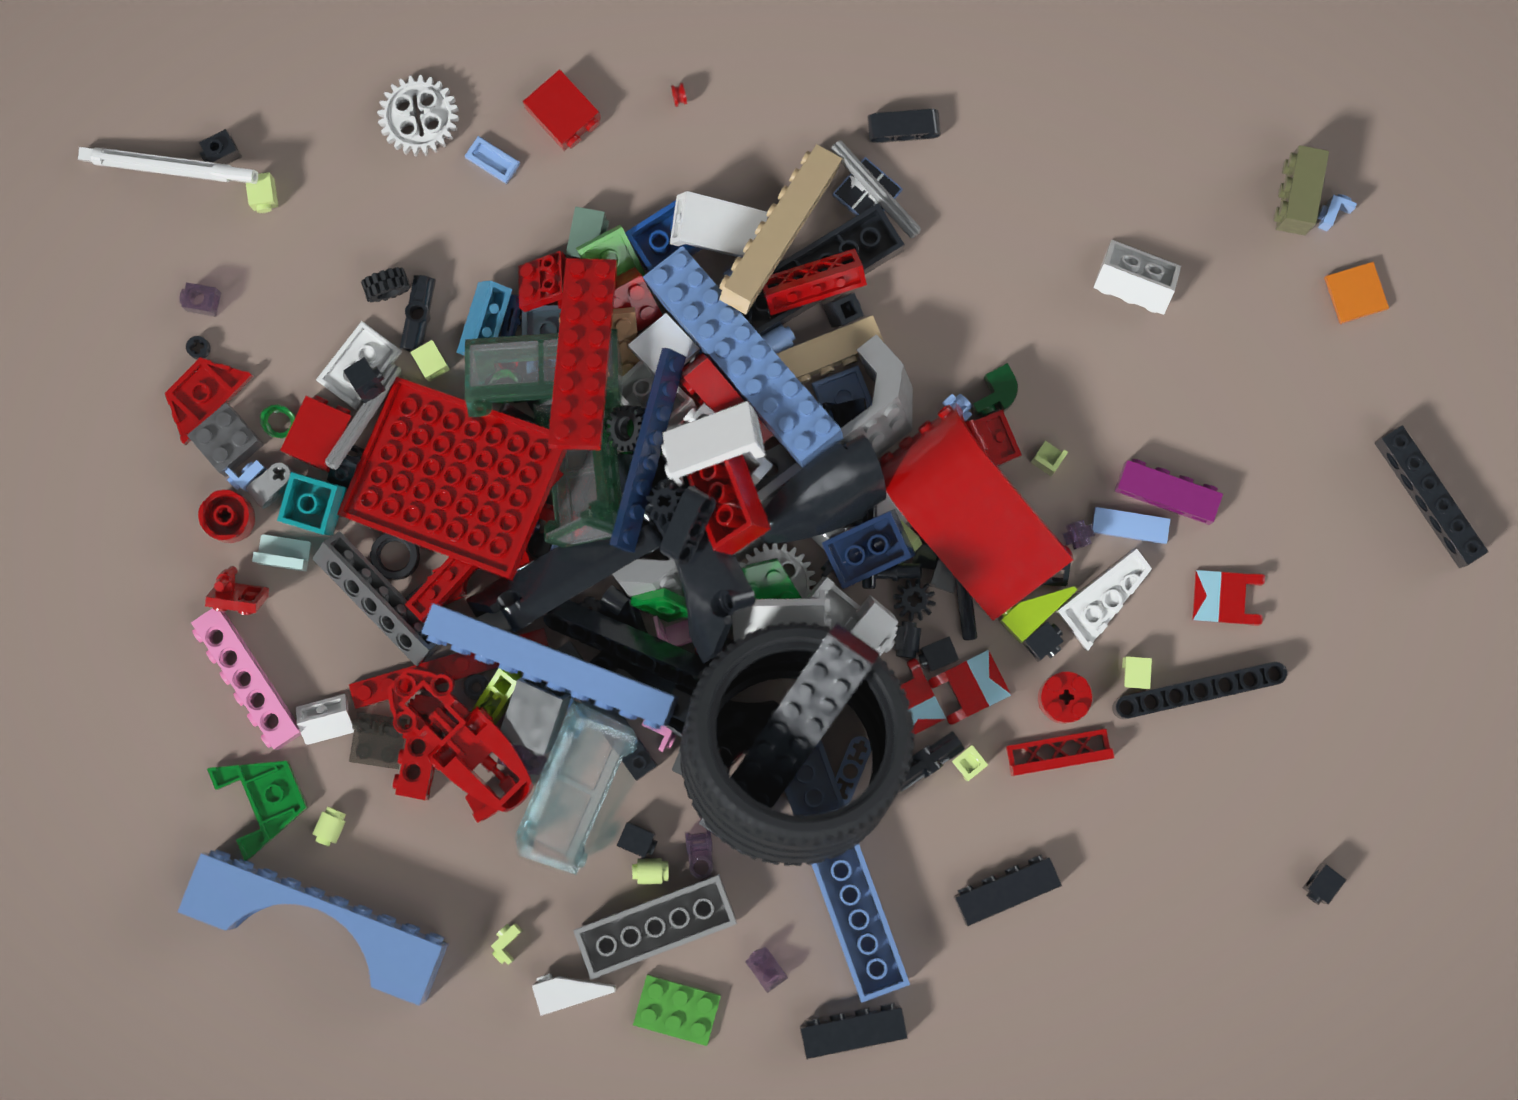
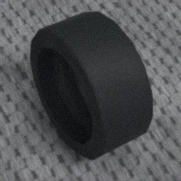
(405, 572)

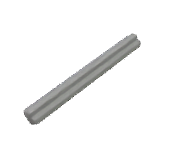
(877, 191)
(361, 420)

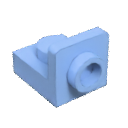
(249, 473)

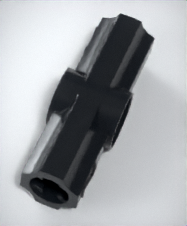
(420, 298)
(932, 758)

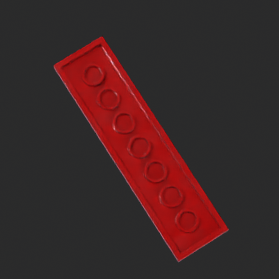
(582, 354)

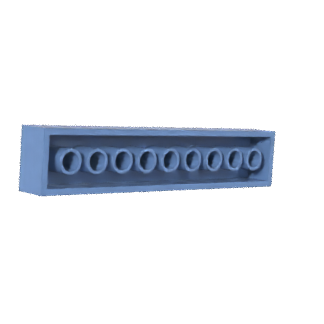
(743, 357)
(548, 664)
(849, 889)

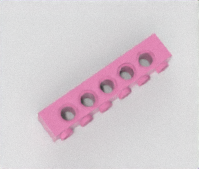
(287, 727)

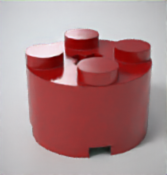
(219, 505)
(1075, 687)

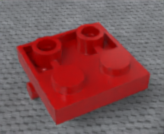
(541, 281)
(995, 437)
(235, 596)

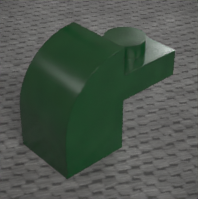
(1003, 391)

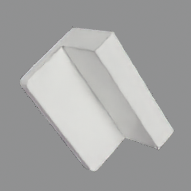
(324, 719)

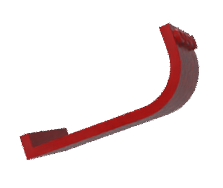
(971, 513)

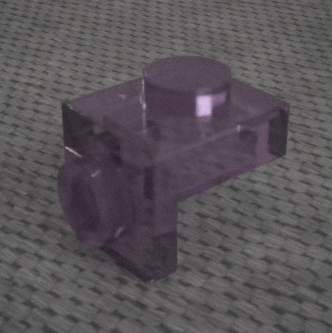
(766, 969)

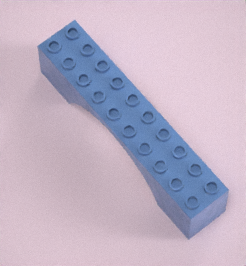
(397, 955)

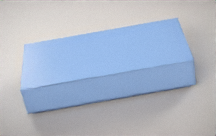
(492, 160)

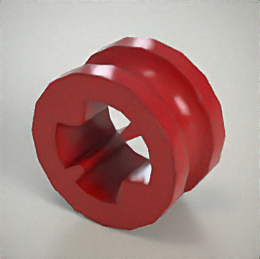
(679, 94)

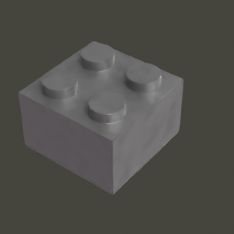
(225, 439)

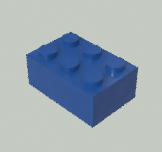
(652, 238)

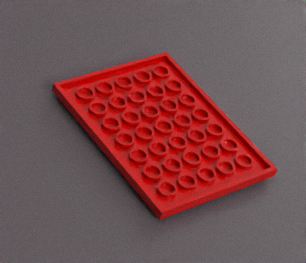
(453, 478)

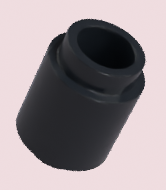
(907, 640)

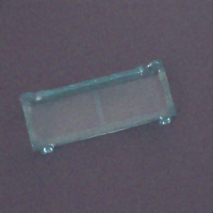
(573, 788)

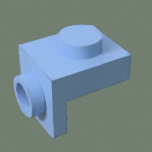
(1329, 212)

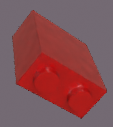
(562, 110)
(316, 431)

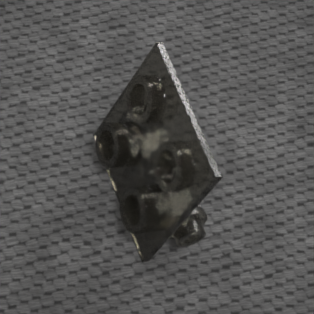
(376, 740)

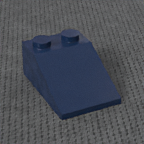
(868, 549)

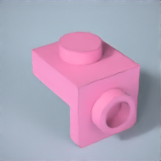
(668, 739)

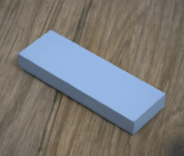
(1130, 525)

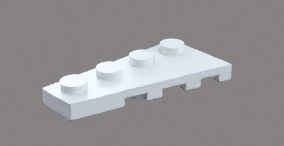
(1100, 600)

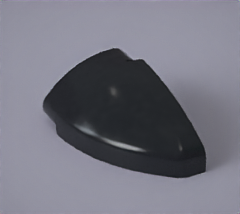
(827, 493)

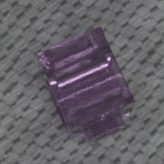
(208, 306)

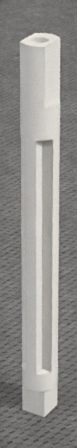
(167, 165)

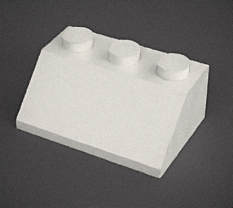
(1137, 277)

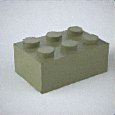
(1301, 190)

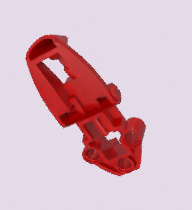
(464, 743)

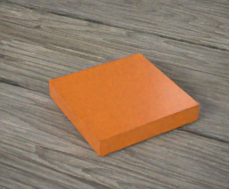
(1356, 293)

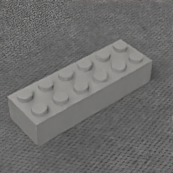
(655, 926)

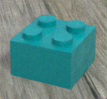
(311, 504)

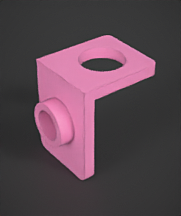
(675, 634)

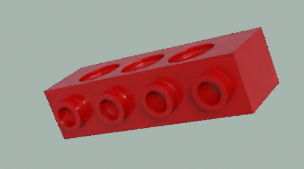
(402, 782)

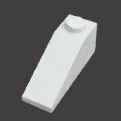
(564, 992)

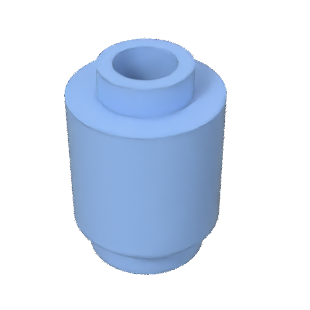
(779, 338)

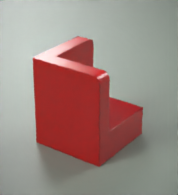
(480, 810)

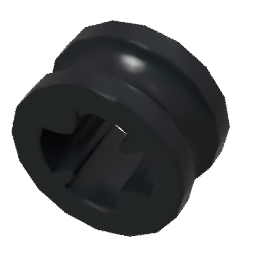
(204, 352)

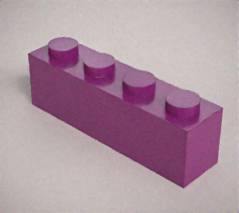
(1169, 492)

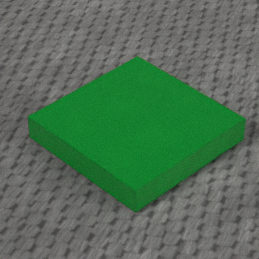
(661, 603)

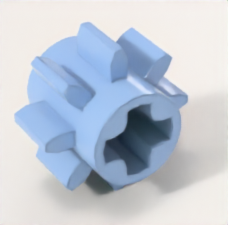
(962, 402)

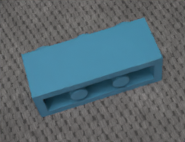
(485, 312)

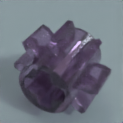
(1078, 534)

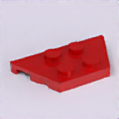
(203, 392)

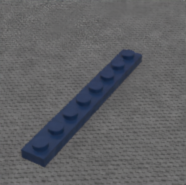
(647, 450)

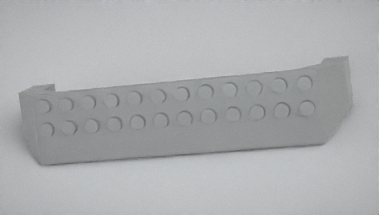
(882, 423)

